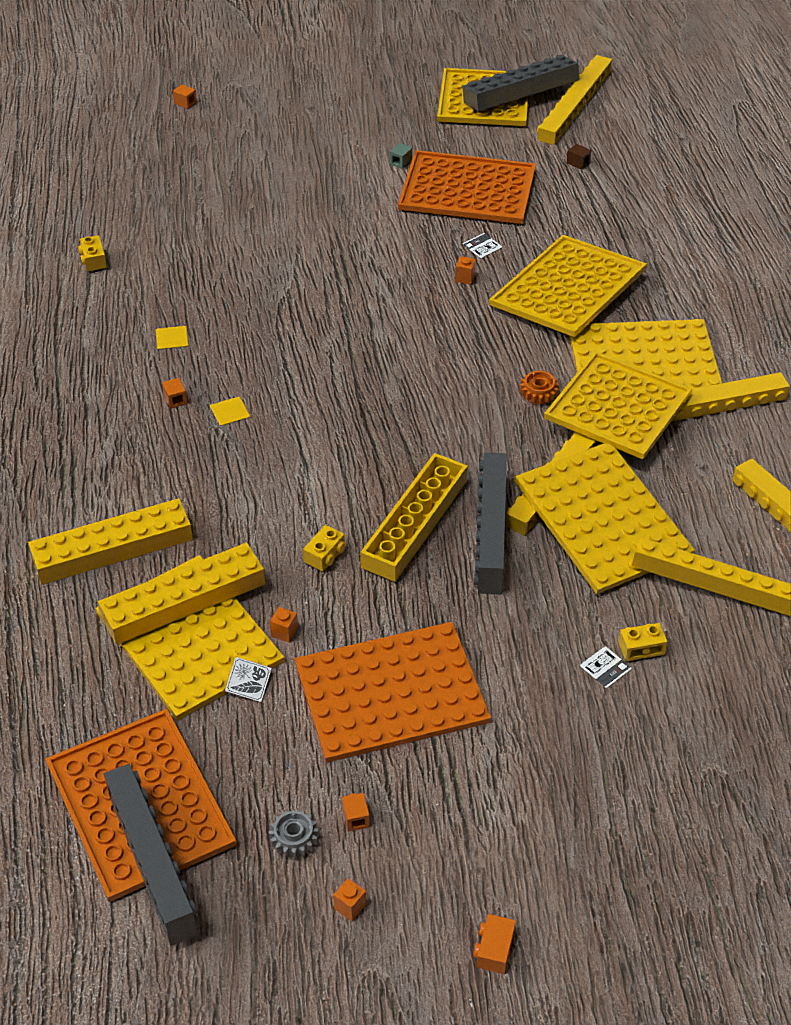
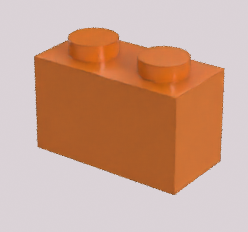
(495, 943)

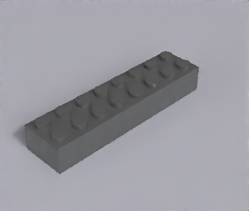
(520, 82)
(492, 524)
(152, 854)

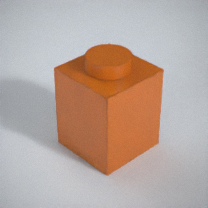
(184, 96)
(465, 270)
(174, 393)
(284, 624)
(355, 811)
(349, 899)

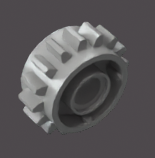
(290, 823)

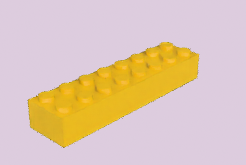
(413, 517)
(110, 541)
(181, 593)

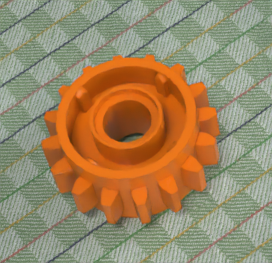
(539, 387)

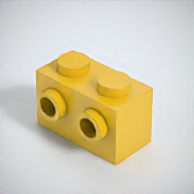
(92, 253)
(324, 548)
(642, 641)

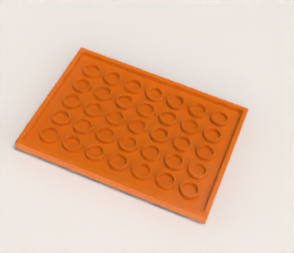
(467, 186)
(390, 691)
(174, 790)

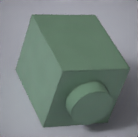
(400, 155)

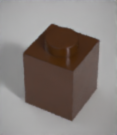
(578, 156)

